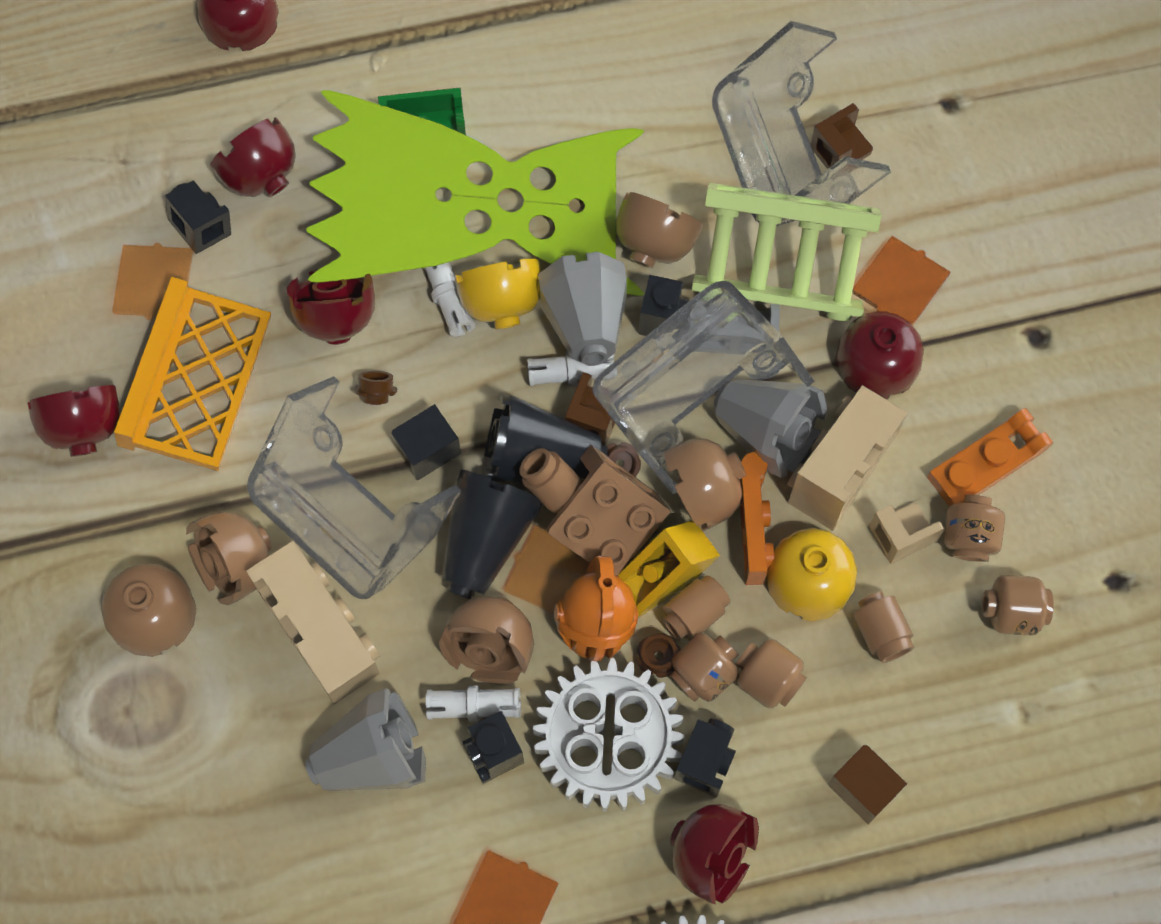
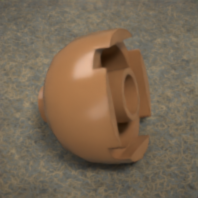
(654, 230)
(706, 480)
(224, 550)
(148, 609)
(489, 638)

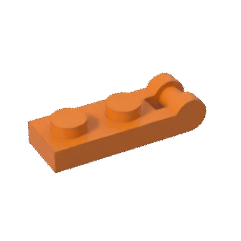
(989, 459)
(754, 516)

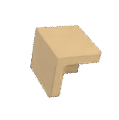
(903, 531)

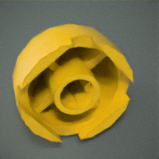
(500, 292)
(812, 574)

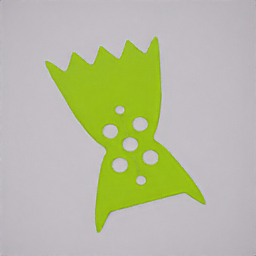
(400, 162)

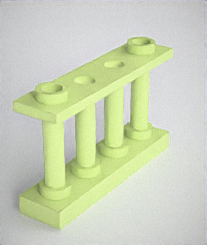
(812, 217)

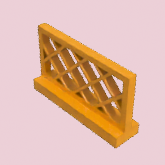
(155, 368)

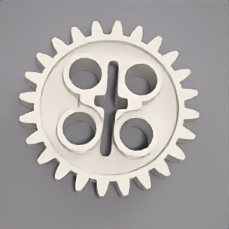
(649, 736)

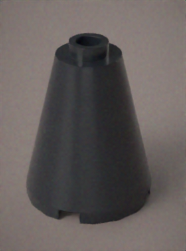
(525, 428)
(484, 531)

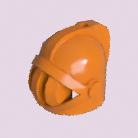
(597, 612)

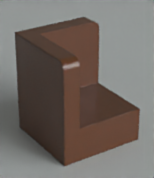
(840, 138)
(588, 412)
(867, 783)

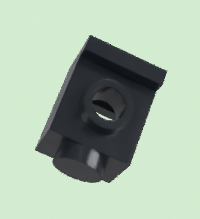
(197, 216)
(660, 302)
(493, 747)
(706, 756)

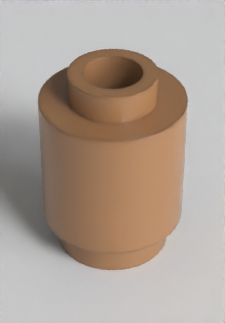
(549, 478)
(695, 608)
(884, 627)

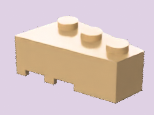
(845, 456)
(315, 621)

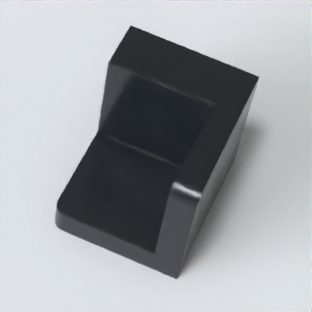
(427, 441)

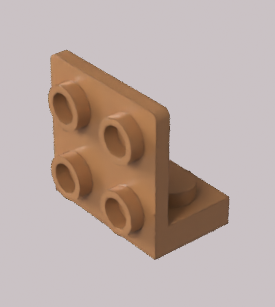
(608, 513)

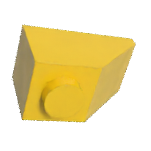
(668, 565)

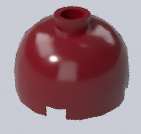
(238, 22)
(257, 161)
(332, 309)
(880, 354)
(76, 418)
(711, 850)

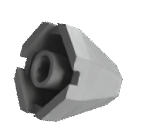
(585, 304)
(772, 420)
(369, 748)

